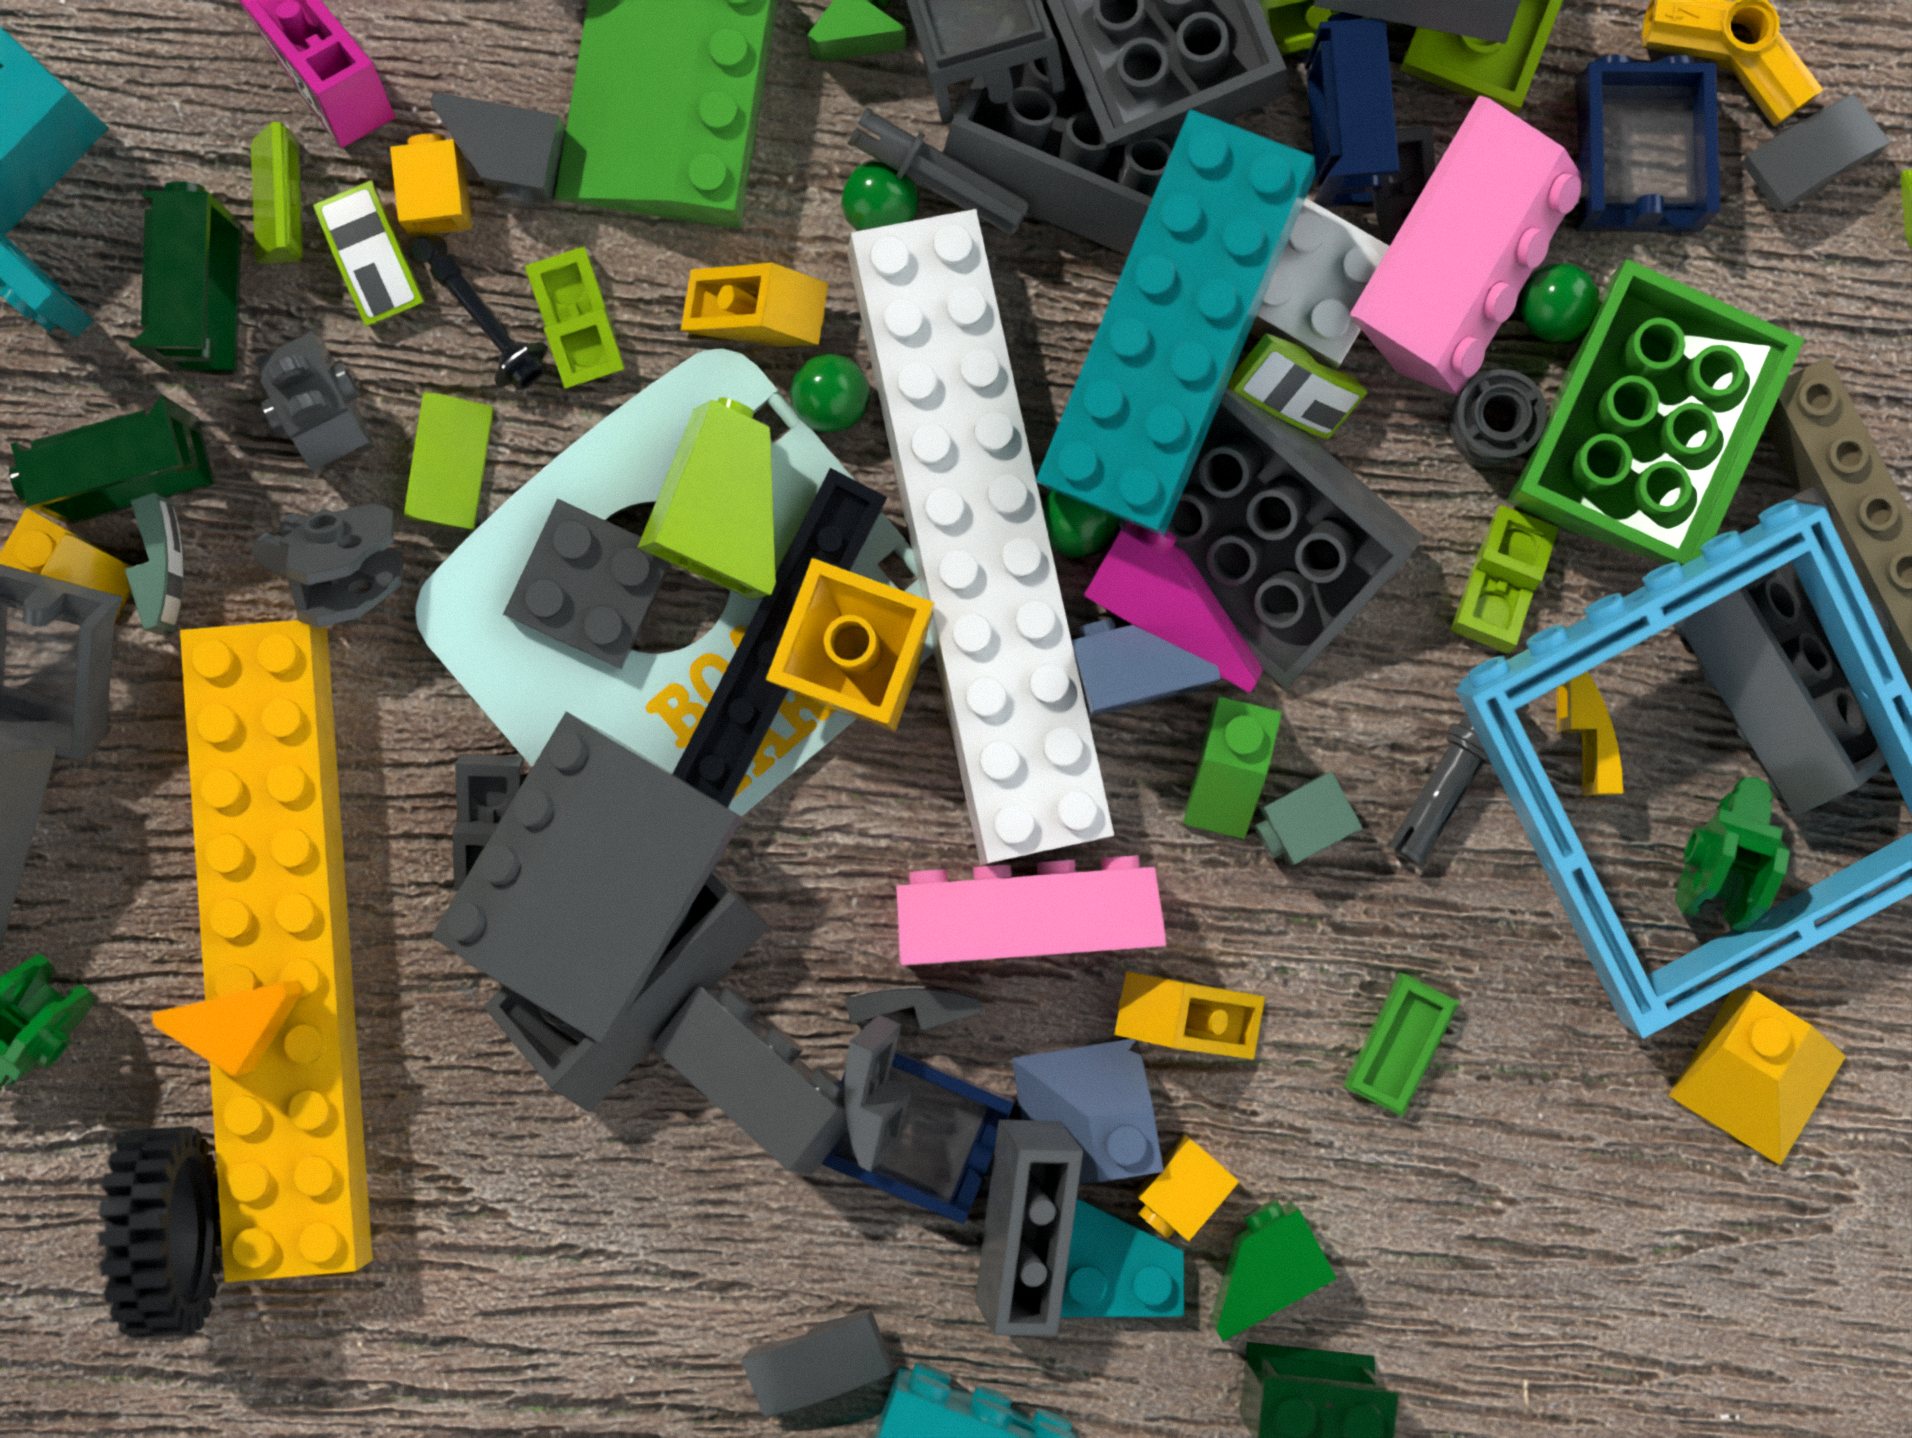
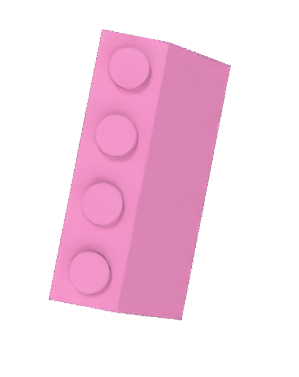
(1468, 248)
(1029, 914)

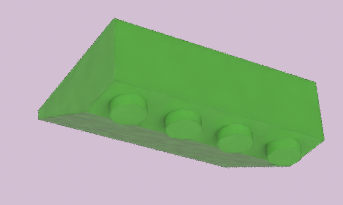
(667, 107)
(1655, 417)

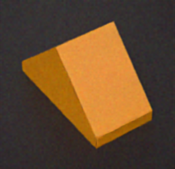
(231, 1028)

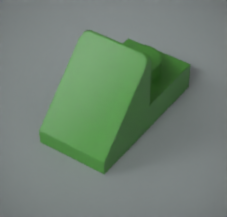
(855, 30)

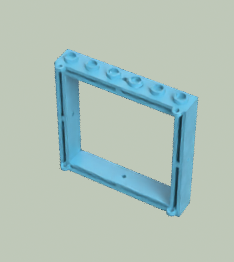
(1613, 625)

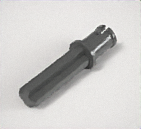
(939, 172)

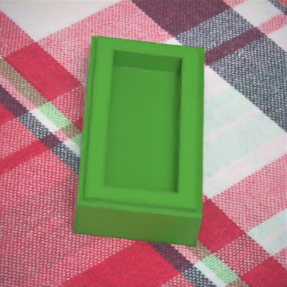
(1401, 1044)

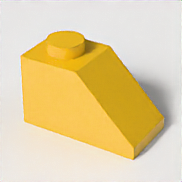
(755, 305)
(1189, 1016)

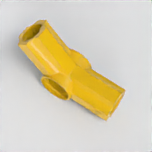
(1766, 68)

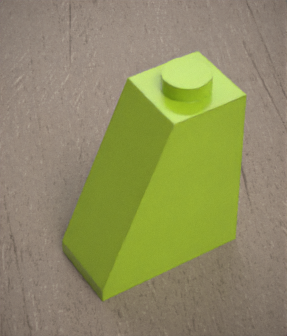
(719, 502)

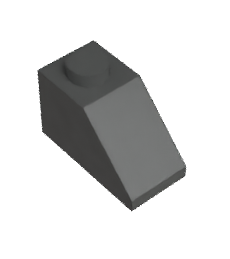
(508, 147)

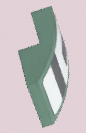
(160, 581)

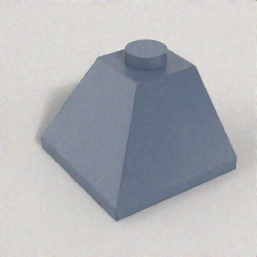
(1134, 668)
(1100, 1100)

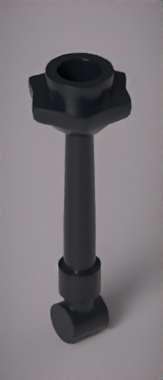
(519, 362)

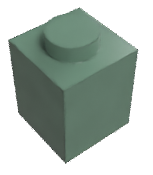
(1306, 820)

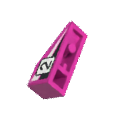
(323, 66)

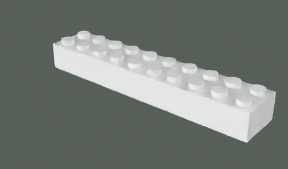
(978, 536)

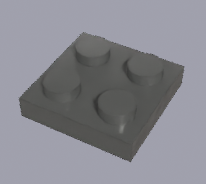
(587, 584)

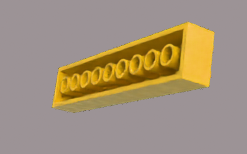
(270, 917)

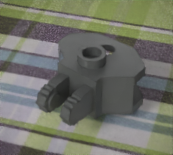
(313, 401)
(332, 558)

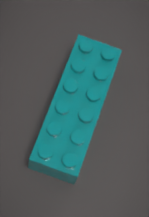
(1177, 321)

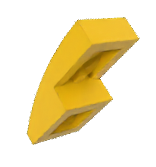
(1584, 711)

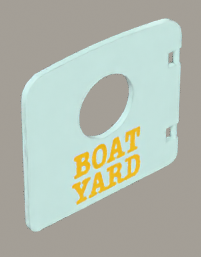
(655, 699)

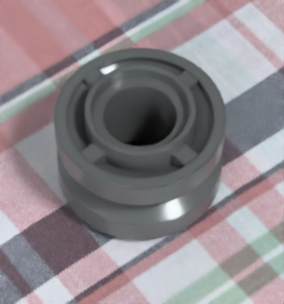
(1520, 399)

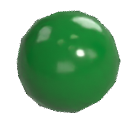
(877, 197)
(1559, 302)
(829, 393)
(1076, 527)

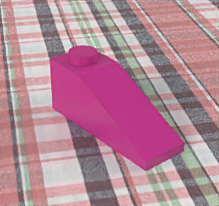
(1165, 594)

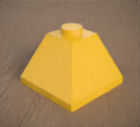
(852, 644)
(1758, 1073)

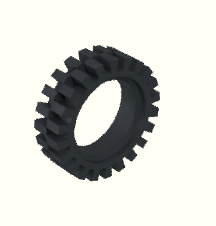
(160, 1232)

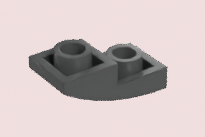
(1815, 152)
(818, 1365)

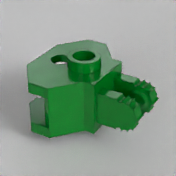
(1735, 857)
(36, 1018)

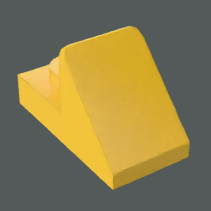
(58, 553)

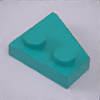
(1120, 1269)

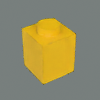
(431, 186)
(1185, 1191)

